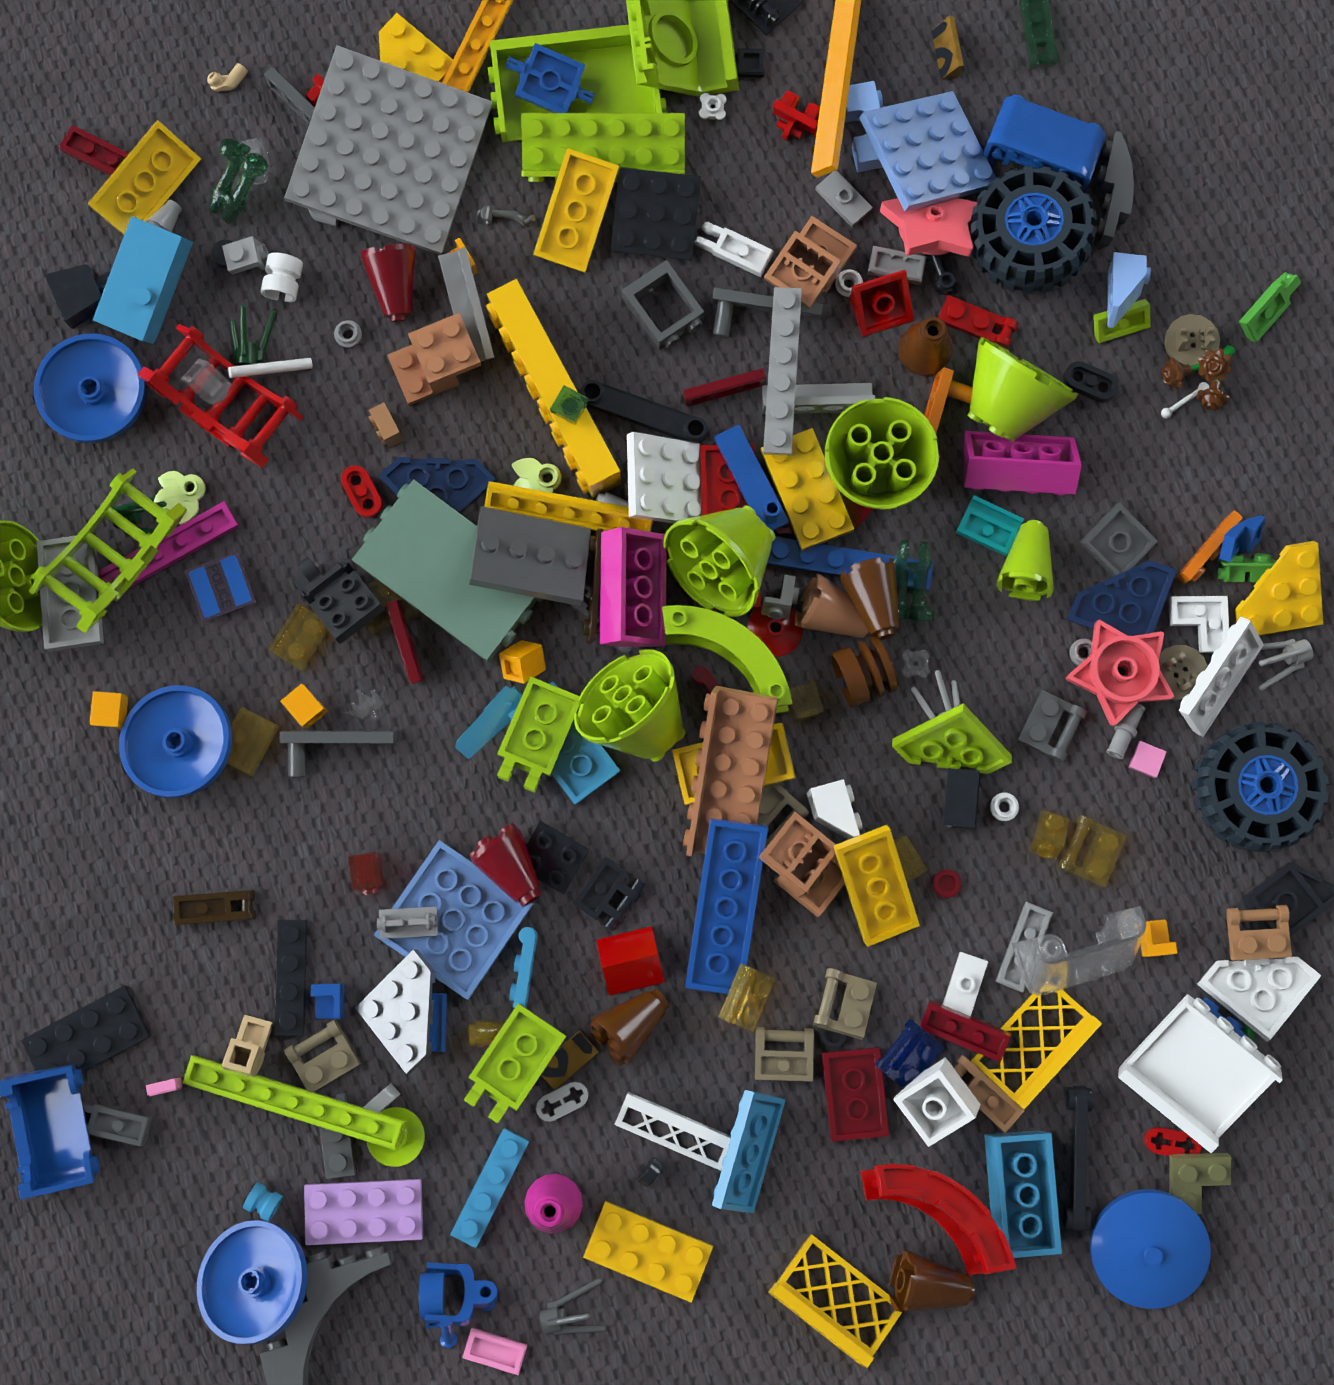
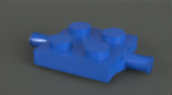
(549, 80)

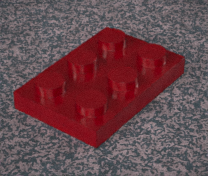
(854, 1094)

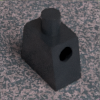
(77, 292)

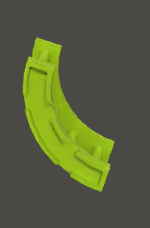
(129, 568)
(731, 641)

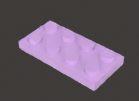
(363, 1211)

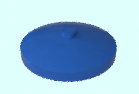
(90, 388)
(175, 741)
(1150, 1248)
(252, 1282)

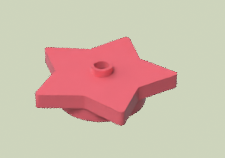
(933, 228)
(1139, 659)

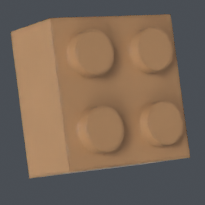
(386, 427)

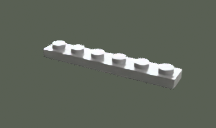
(782, 371)

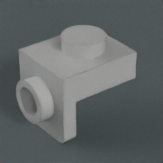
(245, 255)
(780, 608)

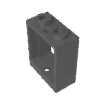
(648, 283)

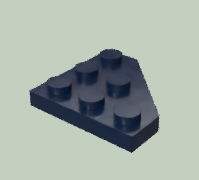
(453, 481)
(1126, 601)

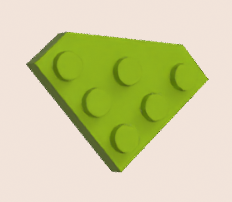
(953, 742)

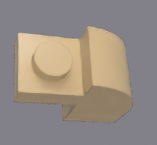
(247, 1051)

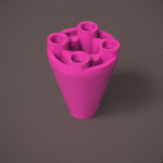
(561, 1194)

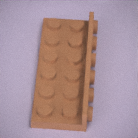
(730, 762)

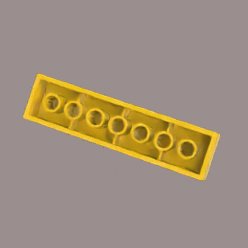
(545, 378)

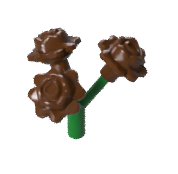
(1213, 365)

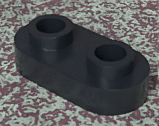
(1091, 379)

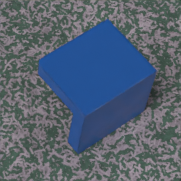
(328, 1000)

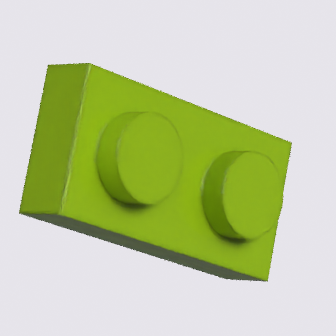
(1134, 320)

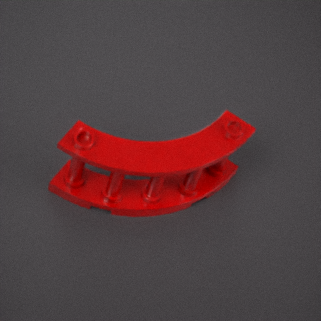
(209, 418)
(951, 1206)

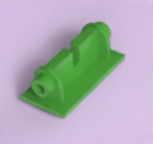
(1235, 570)

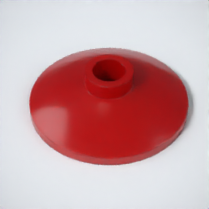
(778, 643)

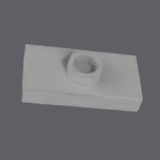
(843, 198)
(888, 261)

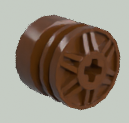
(869, 669)

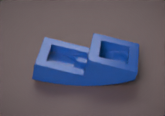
(1242, 537)

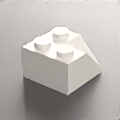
(937, 1102)

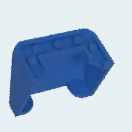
(1044, 139)
(49, 1130)

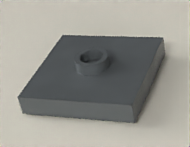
(1118, 541)

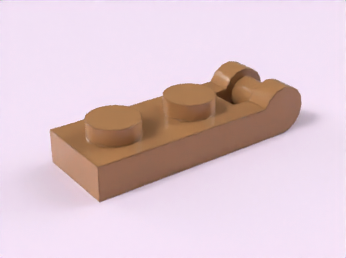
(993, 1100)

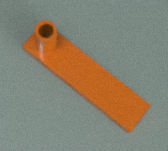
(943, 387)

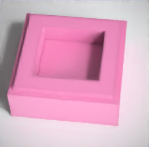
(1147, 759)
(164, 1086)

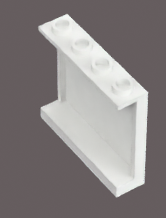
(1199, 1071)

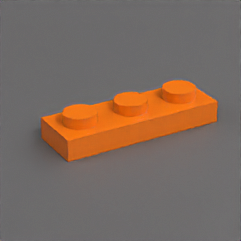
(1208, 550)

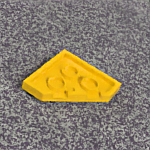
(411, 50)
(1287, 593)

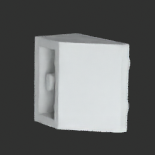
(833, 808)

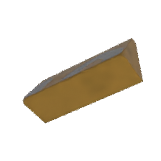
(947, 48)
(568, 1059)

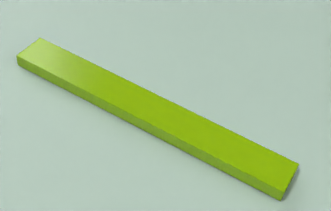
(296, 1103)

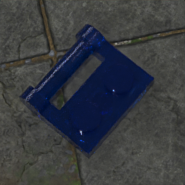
(914, 1059)

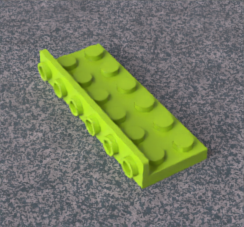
(623, 139)

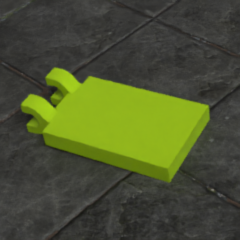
(537, 731)
(514, 1061)

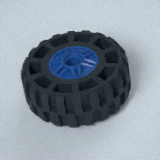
(1032, 229)
(1290, 782)

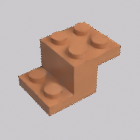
(811, 260)
(434, 359)
(804, 864)

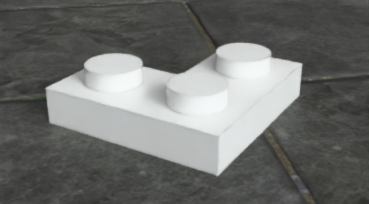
(1207, 613)

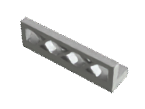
(465, 299)
(826, 397)

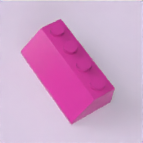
(1025, 465)
(632, 588)

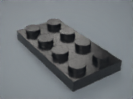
(88, 1034)

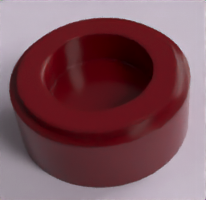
(946, 883)

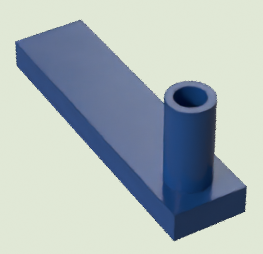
(750, 477)

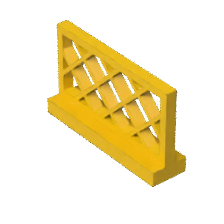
(1055, 1061)
(820, 1320)

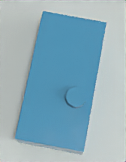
(142, 280)
(1024, 1191)

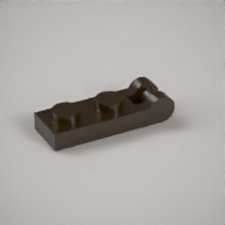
(213, 907)

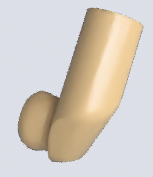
(227, 82)

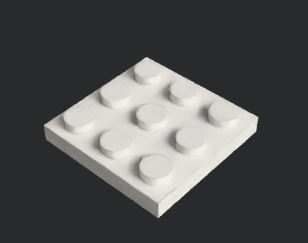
(663, 478)

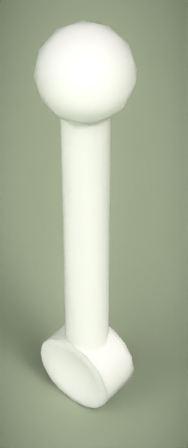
(1167, 412)

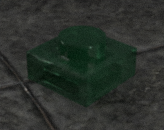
(569, 405)

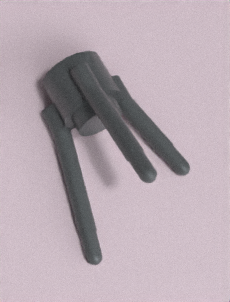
(556, 1321)

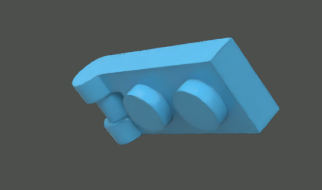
(524, 966)

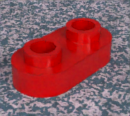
(361, 493)

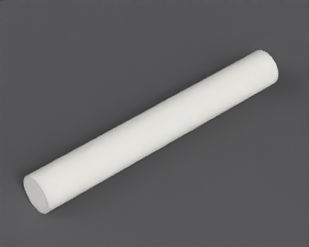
(270, 367)

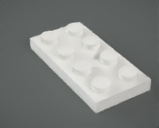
(1221, 676)

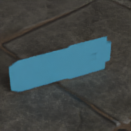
(489, 722)

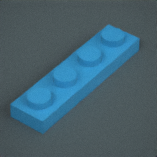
(489, 1188)

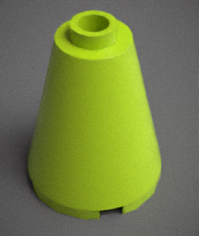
(1028, 564)

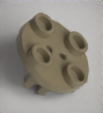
(1179, 342)
(1173, 660)

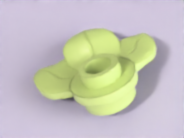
(532, 473)
(175, 492)

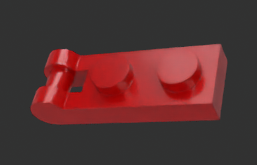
(977, 321)

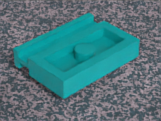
(989, 525)

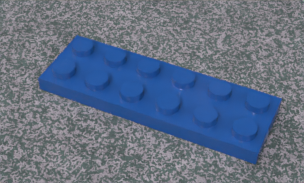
(725, 904)

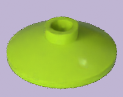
(411, 1142)

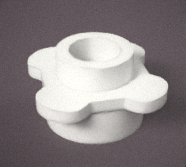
(712, 113)

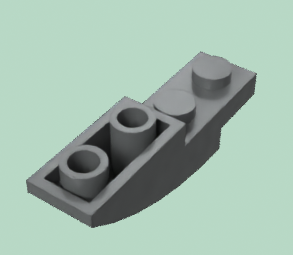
(1118, 186)

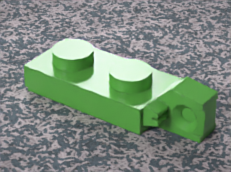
(1269, 306)

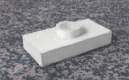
(965, 983)

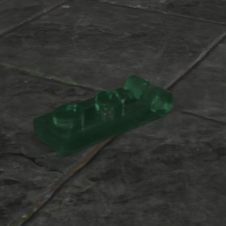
(1038, 32)

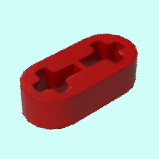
(1173, 1136)

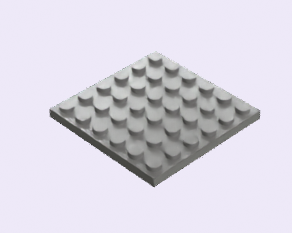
(388, 150)

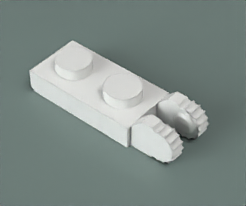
(735, 249)

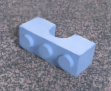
(863, 98)

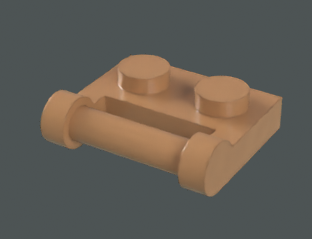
(1259, 943)

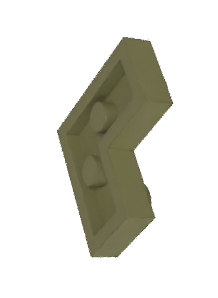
(1193, 1171)

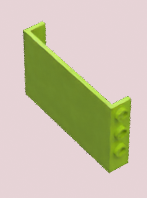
(607, 73)

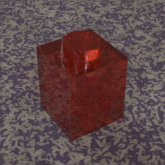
(366, 873)

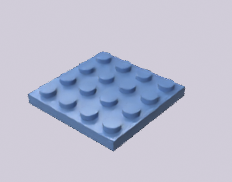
(928, 150)
(472, 919)

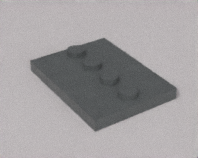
(530, 556)

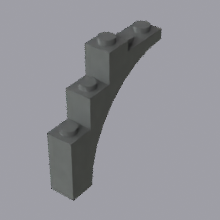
(288, 1361)

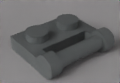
(1043, 722)

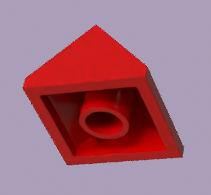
(882, 303)
(630, 960)

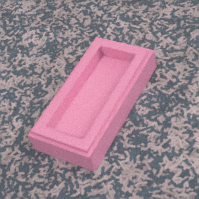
(495, 1351)

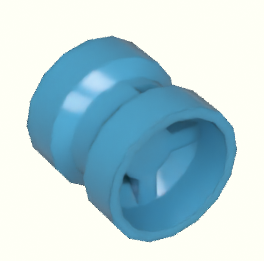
(263, 1201)

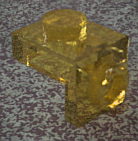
(1049, 835)

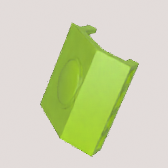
(683, 45)

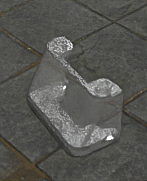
(1050, 968)

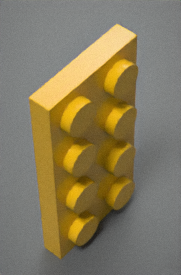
(144, 178)
(576, 210)
(808, 492)
(778, 767)
(876, 885)
(648, 1251)

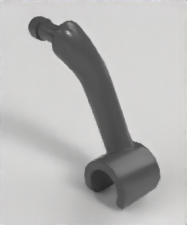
(488, 212)

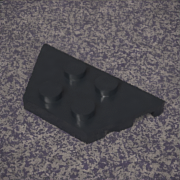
(1291, 886)

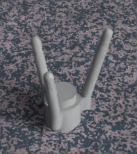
(1293, 653)
(955, 693)

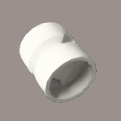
(281, 276)

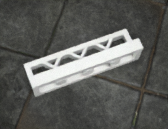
(677, 1120)

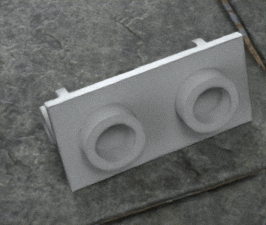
(407, 922)

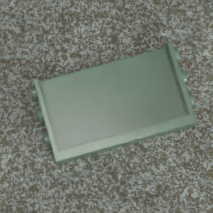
(426, 559)

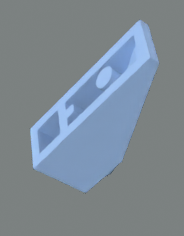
(1125, 283)

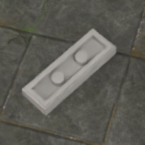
(1031, 924)

